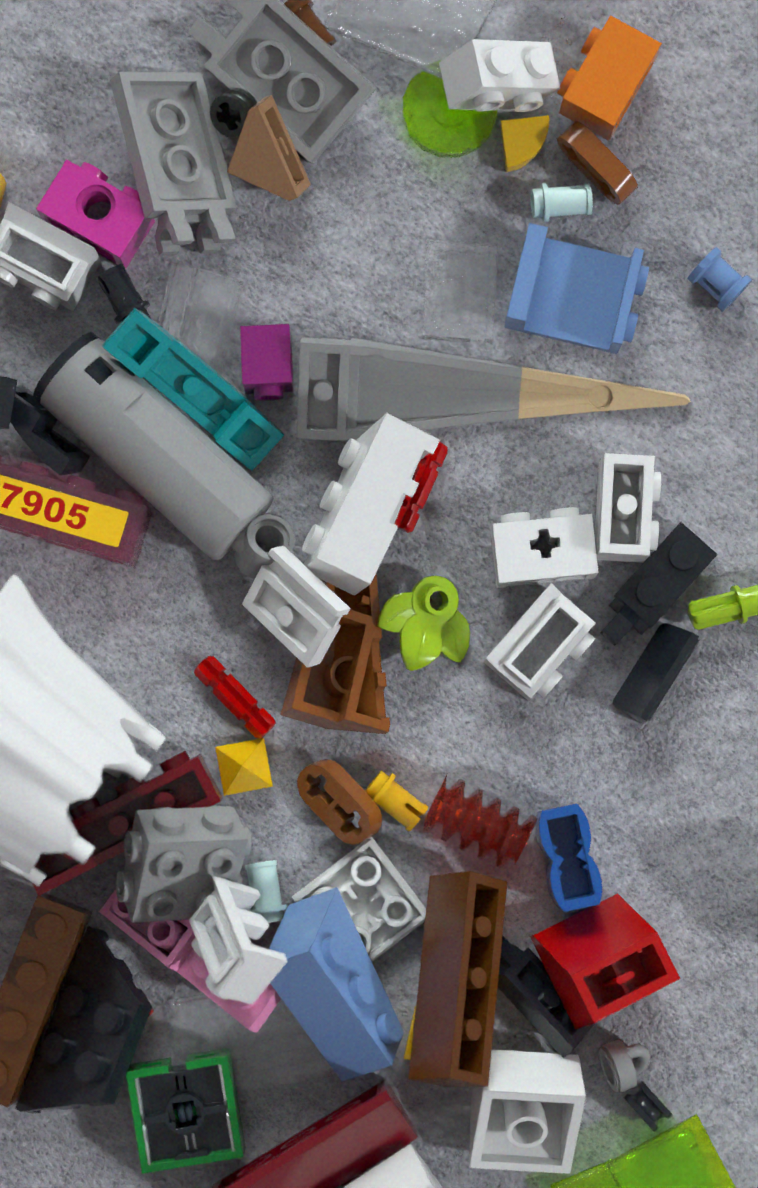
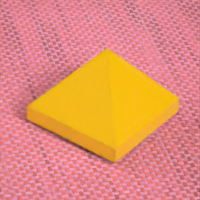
(244, 766)

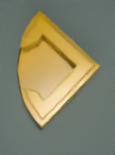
(523, 140)

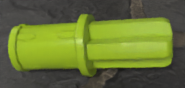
(724, 607)

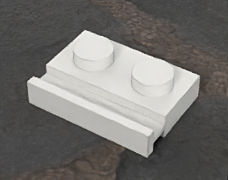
(295, 606)

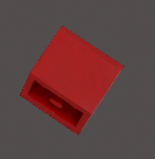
(604, 960)

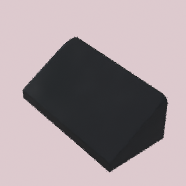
(655, 672)

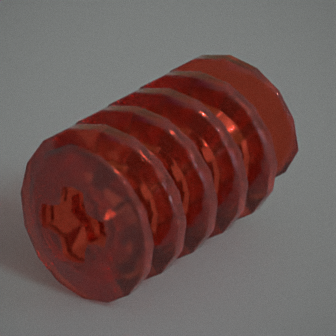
(479, 823)

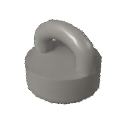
(618, 1064)

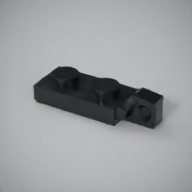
(658, 583)
(532, 992)

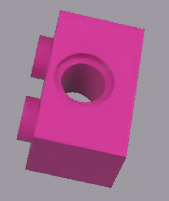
(75, 191)

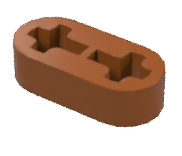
(597, 163)
(339, 801)

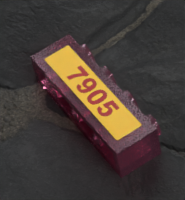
(72, 514)

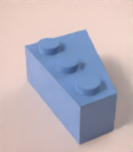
(335, 987)

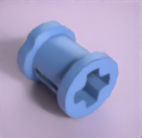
(719, 279)

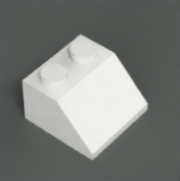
(527, 1113)

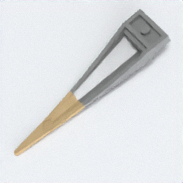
(358, 381)

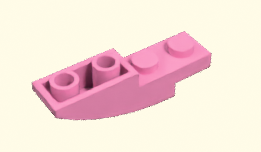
(173, 947)

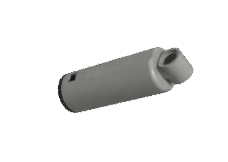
(162, 455)

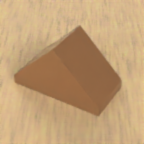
(267, 154)

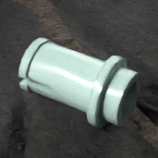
(560, 201)
(265, 879)

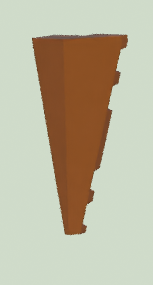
(349, 682)

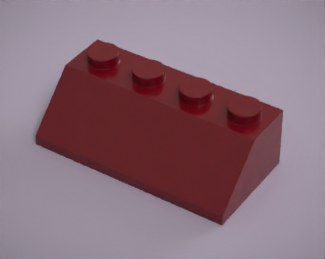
(334, 1147)

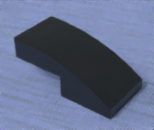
(35, 428)

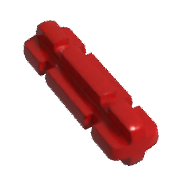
(425, 475)
(234, 697)

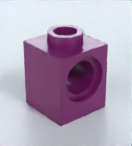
(267, 361)

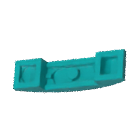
(193, 387)

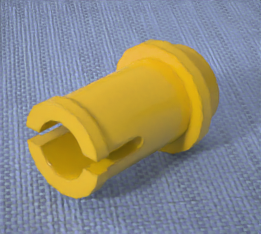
(396, 800)

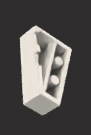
(365, 503)

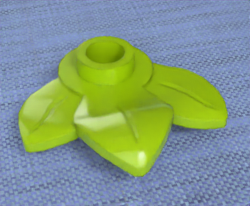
(423, 629)

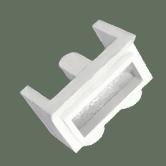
(44, 259)
(540, 643)
(222, 939)

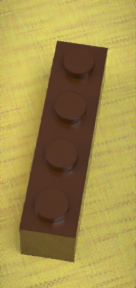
(458, 980)
(35, 985)

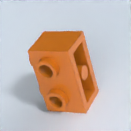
(608, 77)

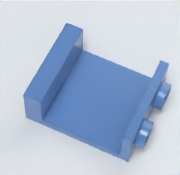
(575, 293)

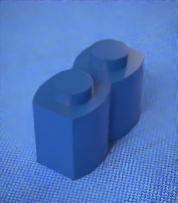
(570, 872)

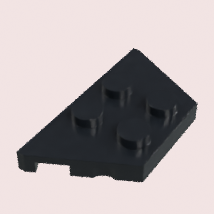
(88, 1034)

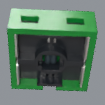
(206, 1119)

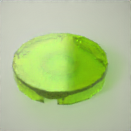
(441, 129)

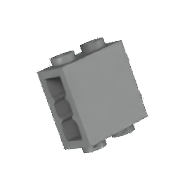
(174, 859)

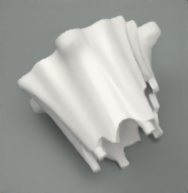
(55, 736)

